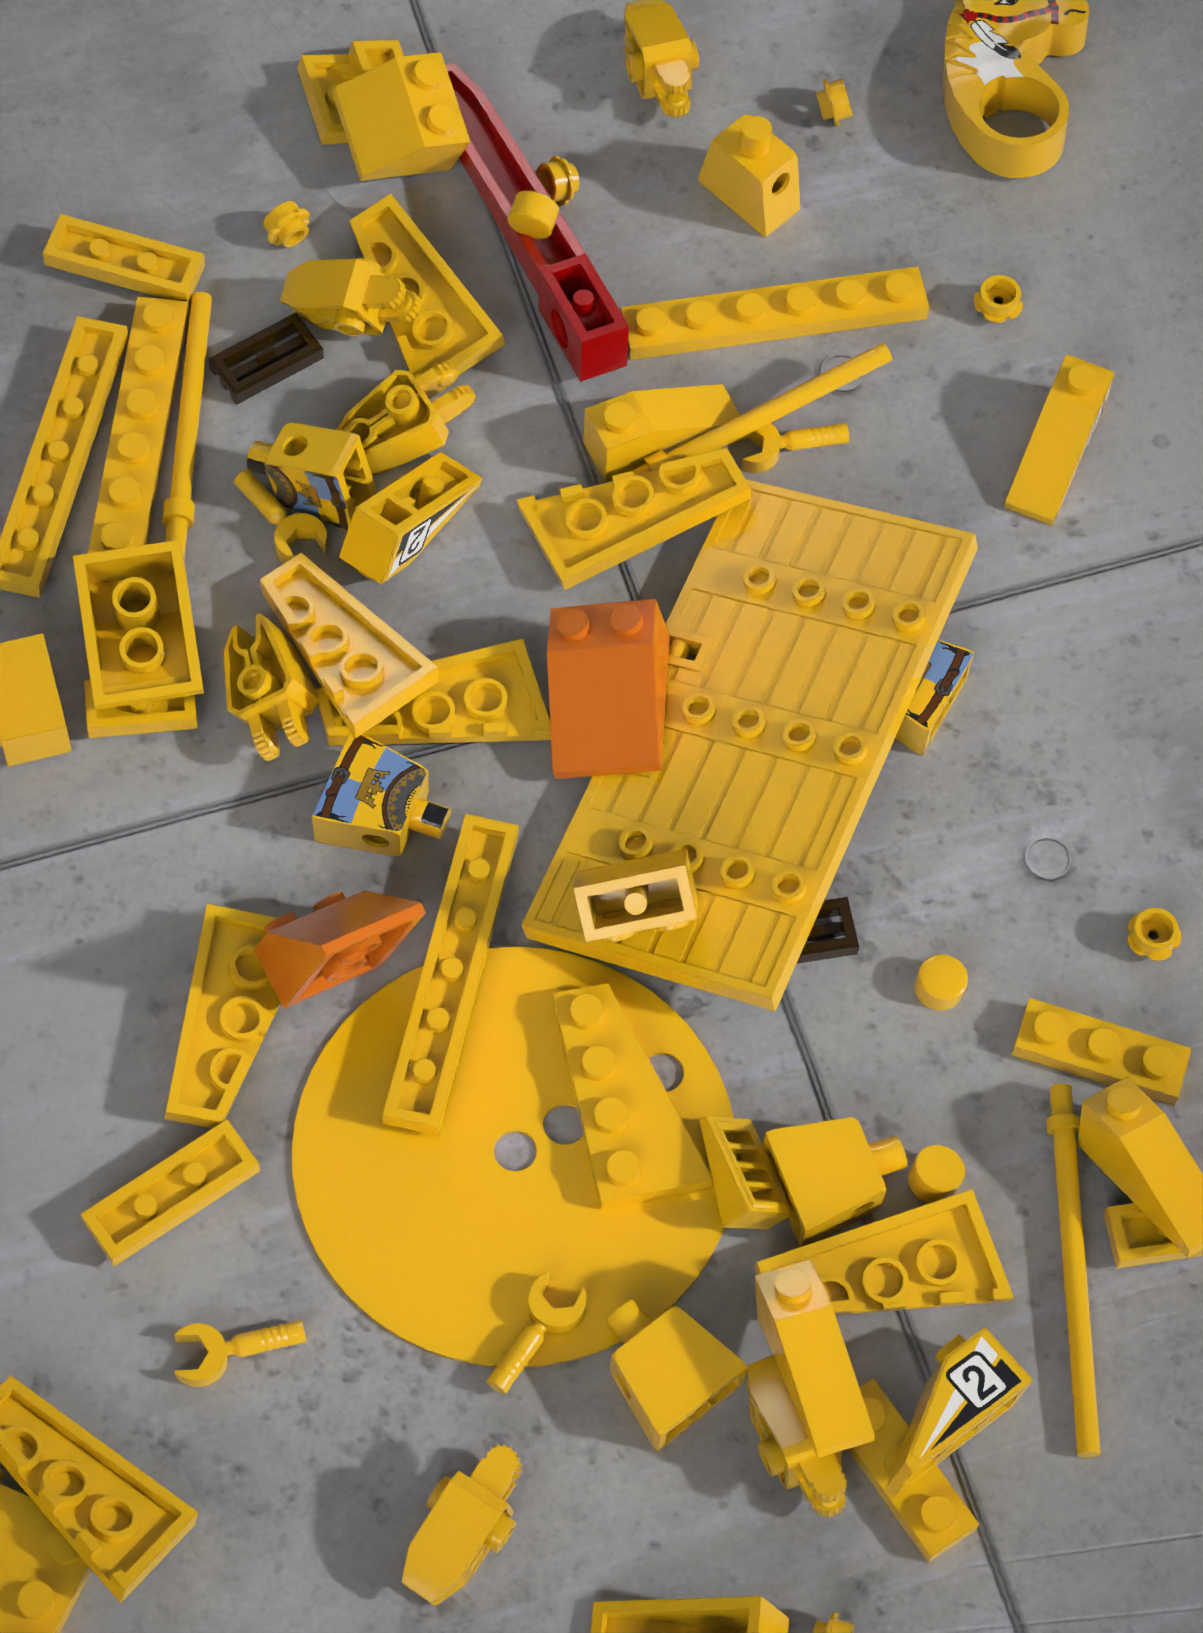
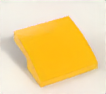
(324, 72)

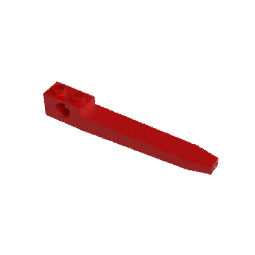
(566, 282)

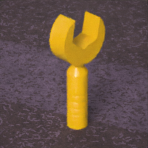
(793, 440)
(288, 527)
(530, 1339)
(240, 1345)

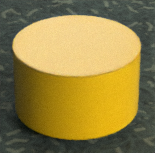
(533, 214)
(940, 982)
(936, 1173)

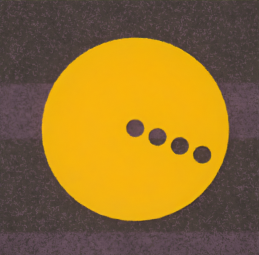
(444, 1235)

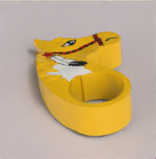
(994, 65)

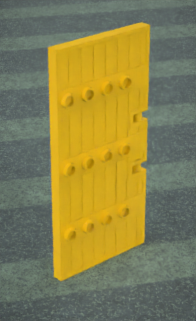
(803, 668)

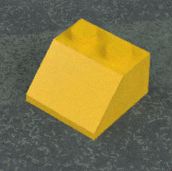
(402, 118)

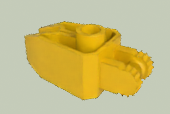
(659, 55)
(348, 296)
(401, 421)
(268, 686)
(786, 1445)
(463, 1526)

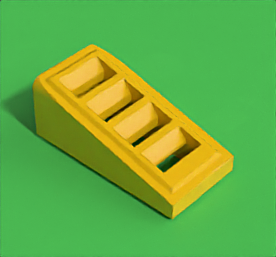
(743, 1202)

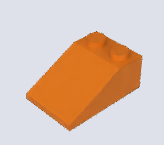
(607, 688)
(334, 942)

